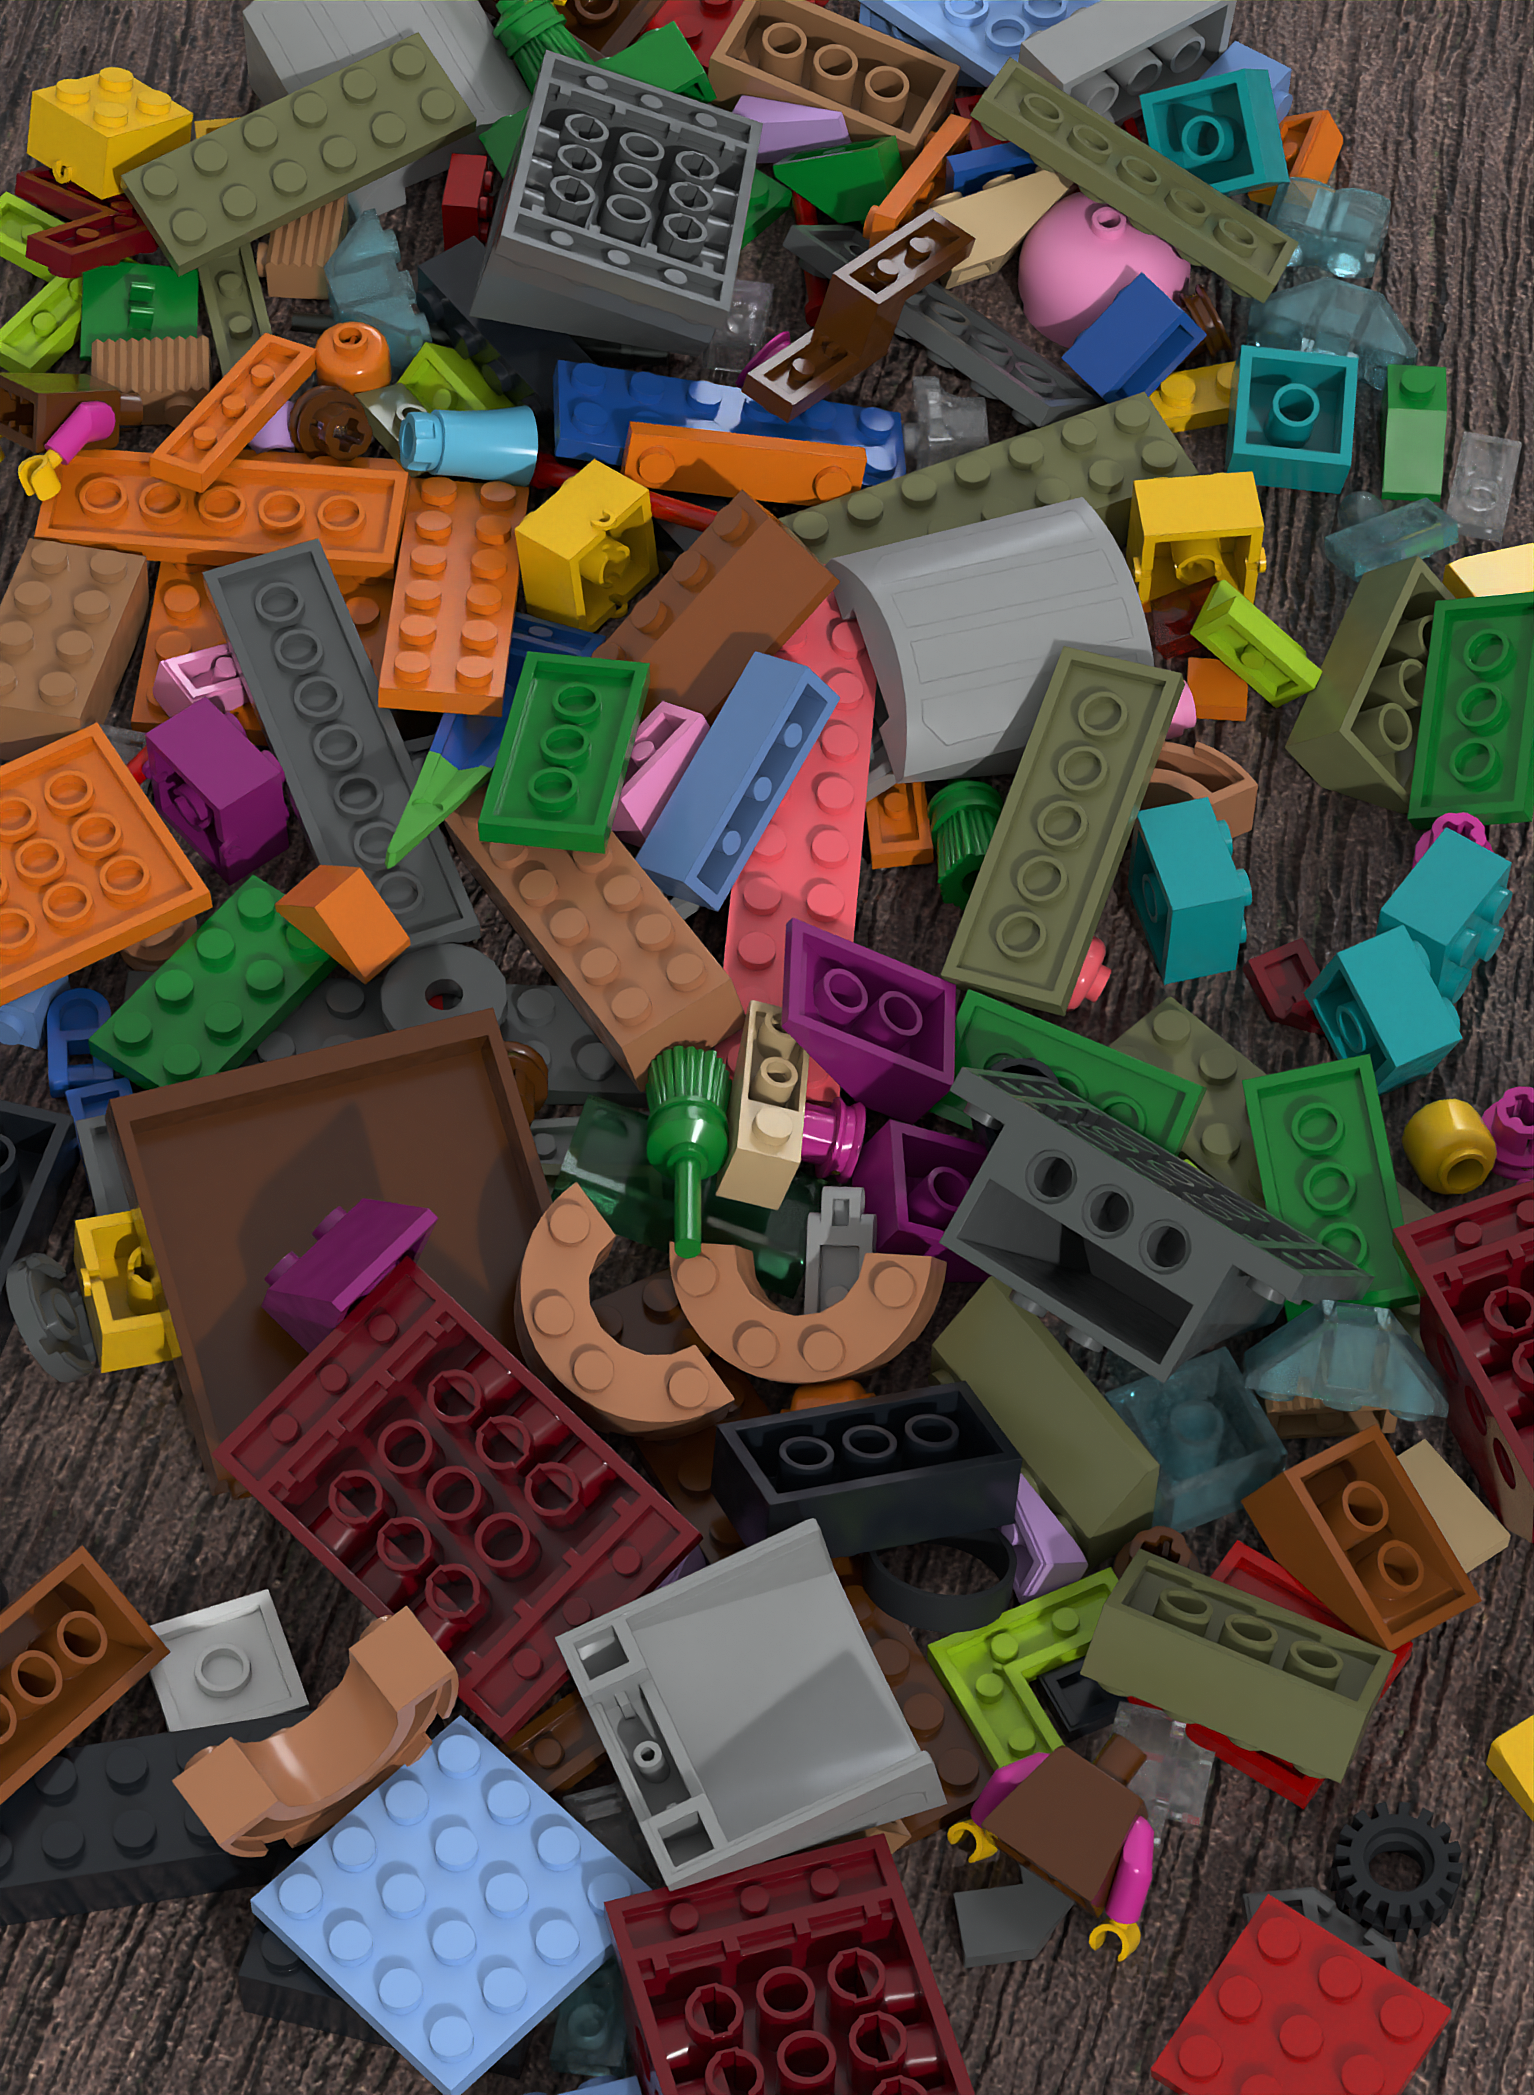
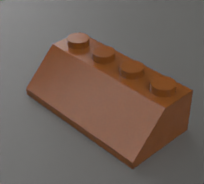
(722, 600)
(64, 1660)

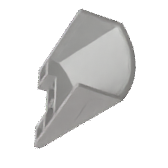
(309, 39)
(974, 628)
(748, 1712)

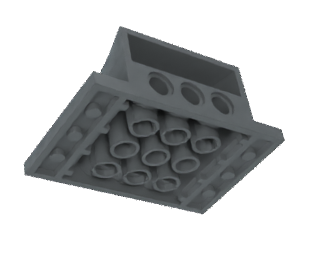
(619, 212)
(1124, 1232)

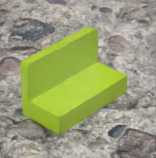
(448, 382)
(1254, 646)

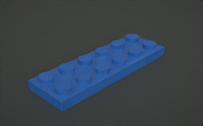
(599, 402)

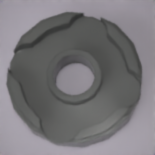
(437, 971)
(50, 1318)

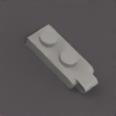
(836, 1246)

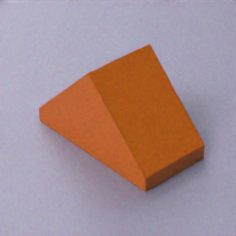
(345, 919)

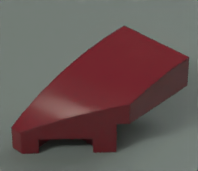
(1280, 984)

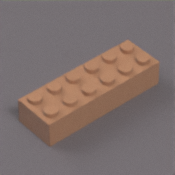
(606, 943)

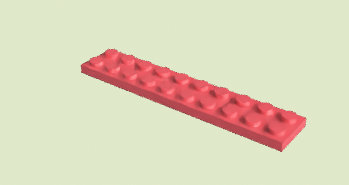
(813, 844)

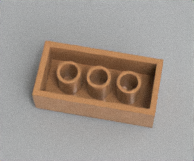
(833, 63)
(66, 640)

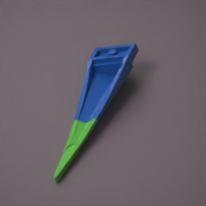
(469, 744)

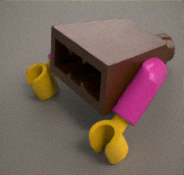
(60, 418)
(1073, 1830)

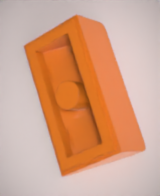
(1310, 149)

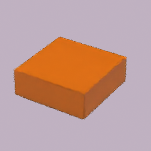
(1216, 690)

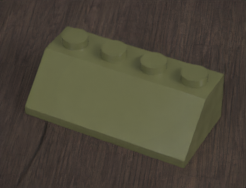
(1367, 706)
(1067, 1433)
(1237, 1665)

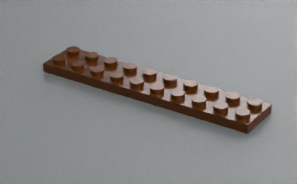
(651, 1321)

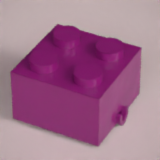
(218, 789)

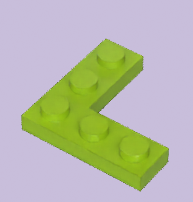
(50, 319)
(991, 1666)

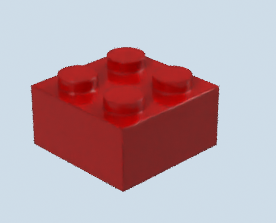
(467, 199)

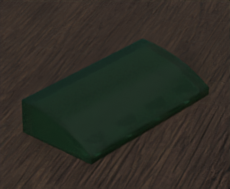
(638, 1202)

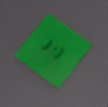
(136, 304)

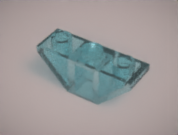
(370, 290)
(1334, 320)
(1348, 1360)

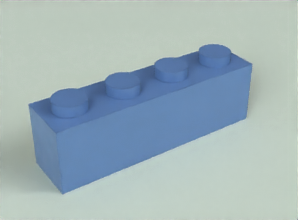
(736, 780)

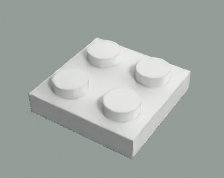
(226, 1666)

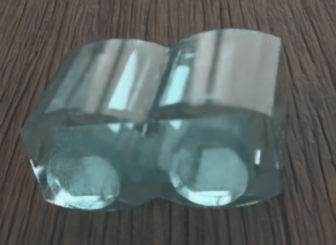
(1333, 227)

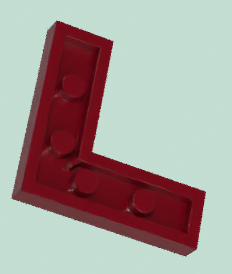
(96, 237)

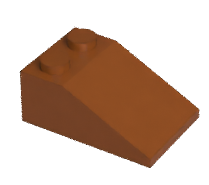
(1363, 1541)

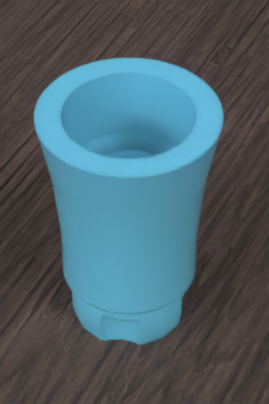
(472, 443)

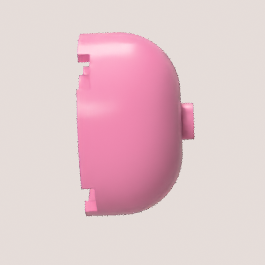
(1080, 262)

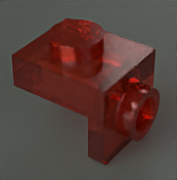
(1175, 616)

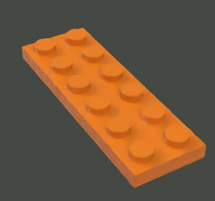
(245, 513)
(454, 598)

